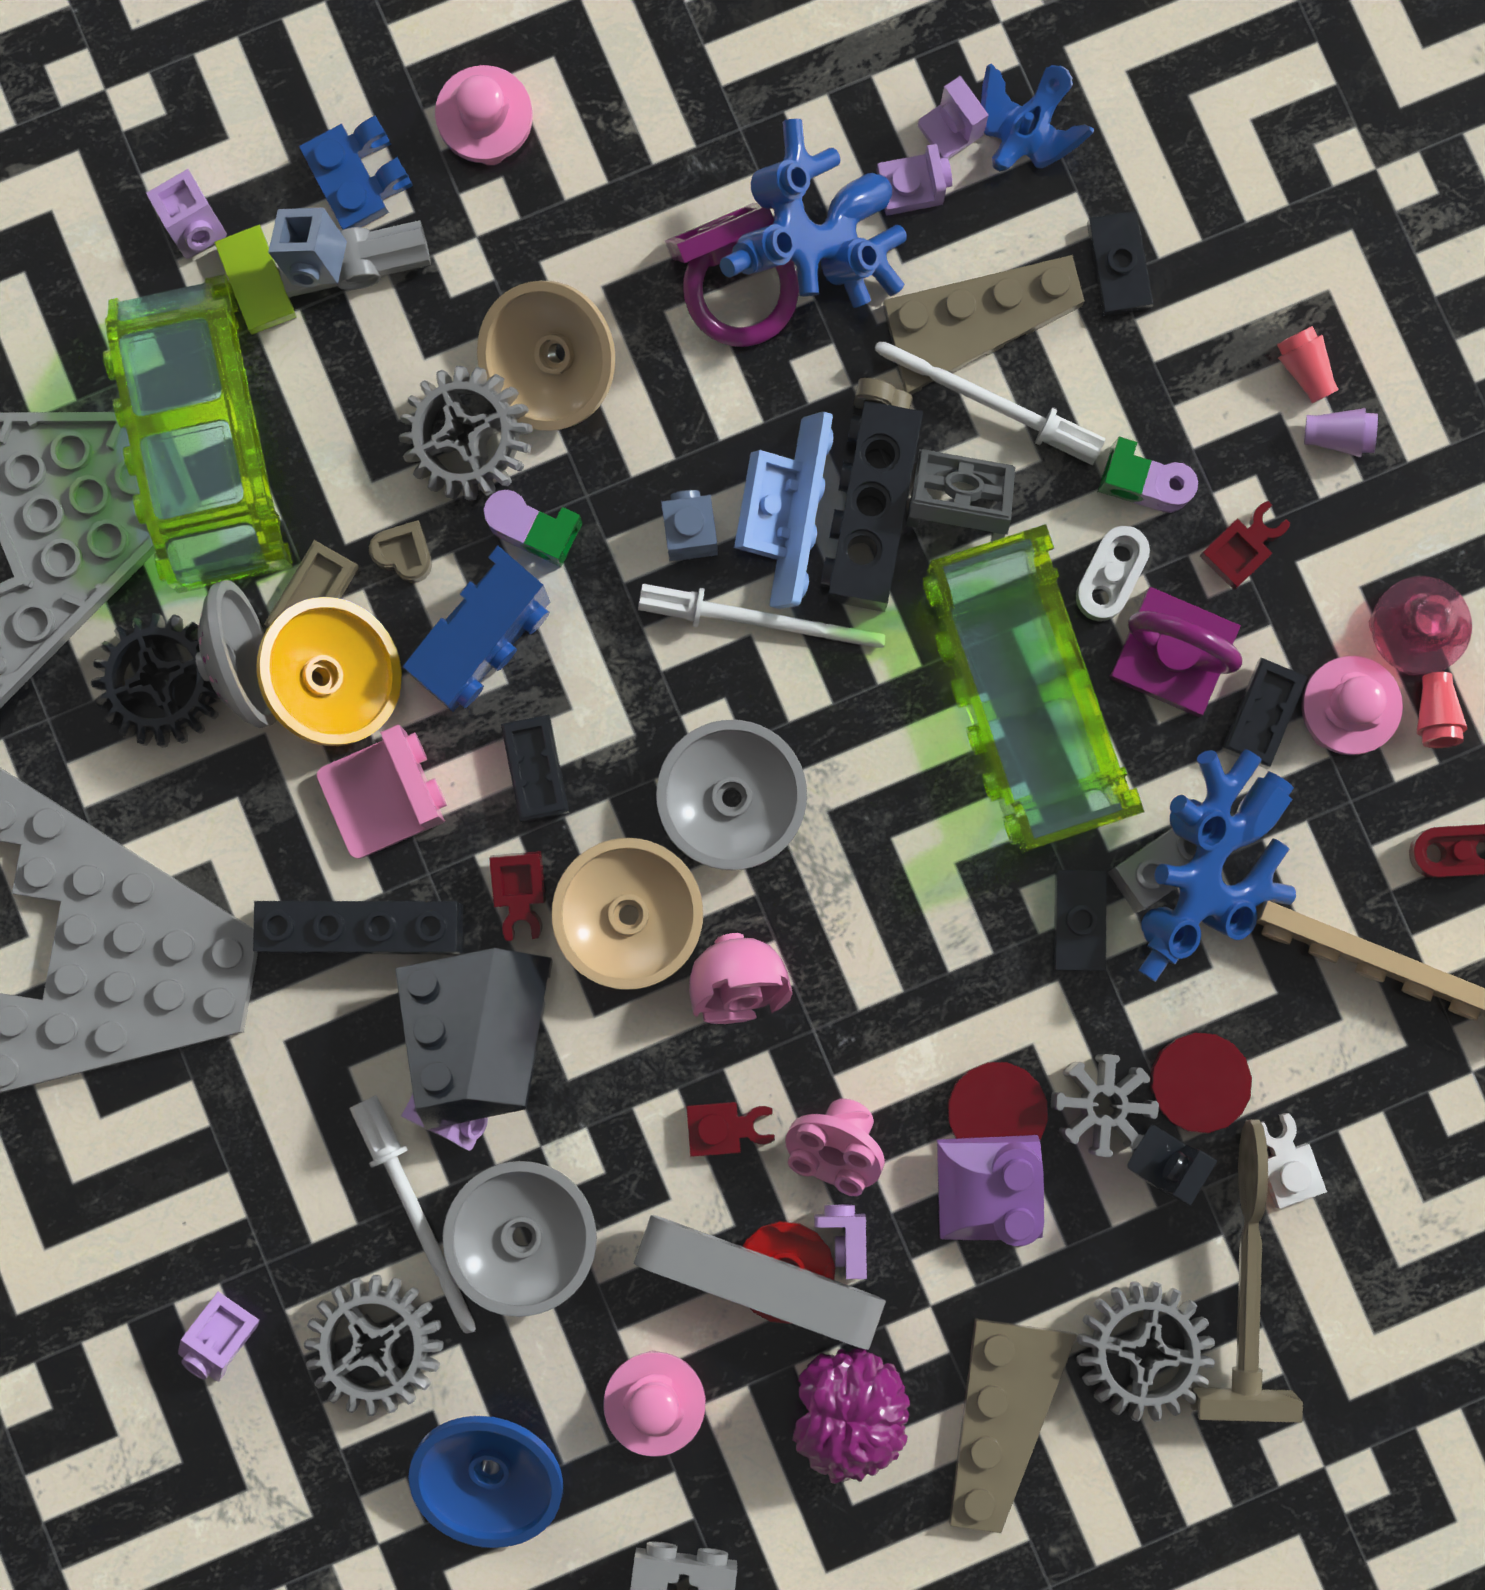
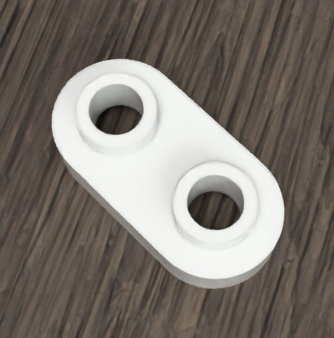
(1112, 575)

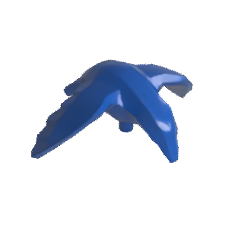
(1028, 127)

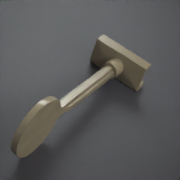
(1246, 1397)

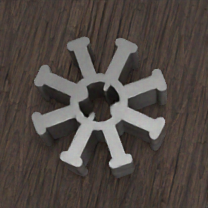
(1103, 1122)

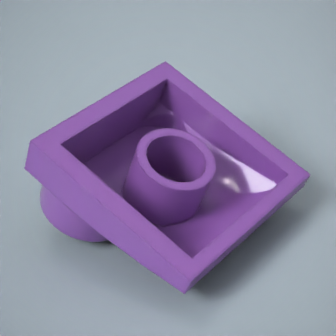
(991, 1189)

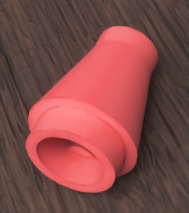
(1308, 363)
(1440, 713)

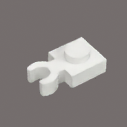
(1291, 1169)

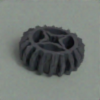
(139, 686)

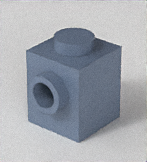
(307, 246)
(689, 526)

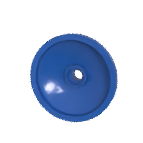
(485, 1481)

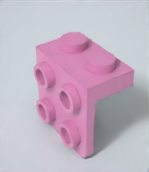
(382, 793)

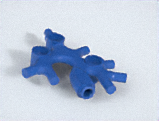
(835, 242)
(1217, 834)

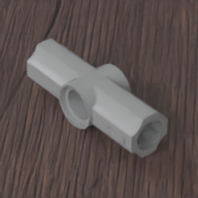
(374, 255)

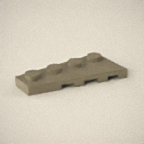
(1005, 1406)

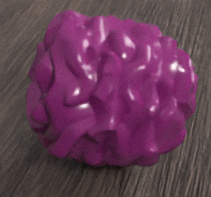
(852, 1415)

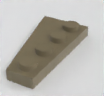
(979, 315)

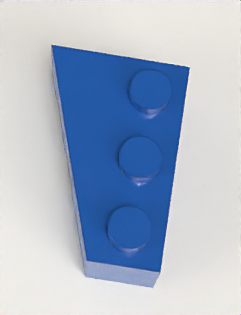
(479, 632)

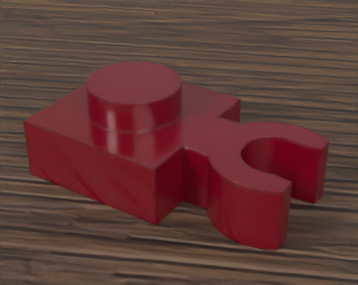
(1241, 548)
(518, 884)
(717, 1128)

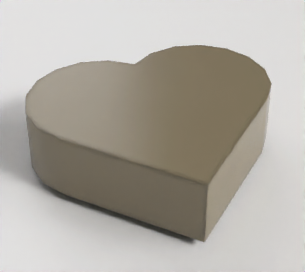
(880, 392)
(403, 551)

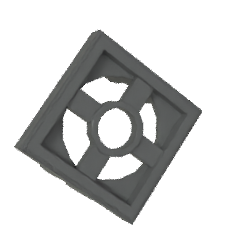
(940, 471)

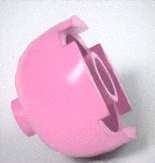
(736, 978)

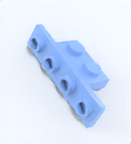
(782, 508)

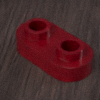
(1456, 848)

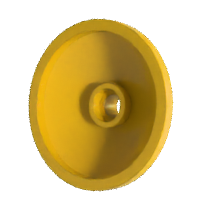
(351, 655)

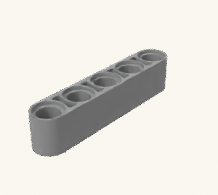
(759, 1282)

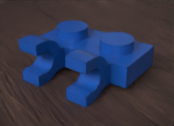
(345, 180)

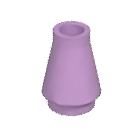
(1344, 431)

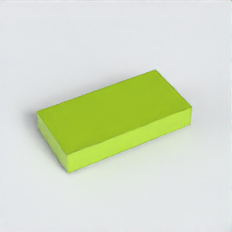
(255, 279)

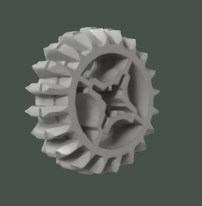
(443, 441)
(387, 1365)
(1143, 1374)

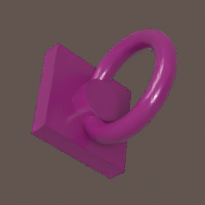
(706, 247)
(1176, 652)

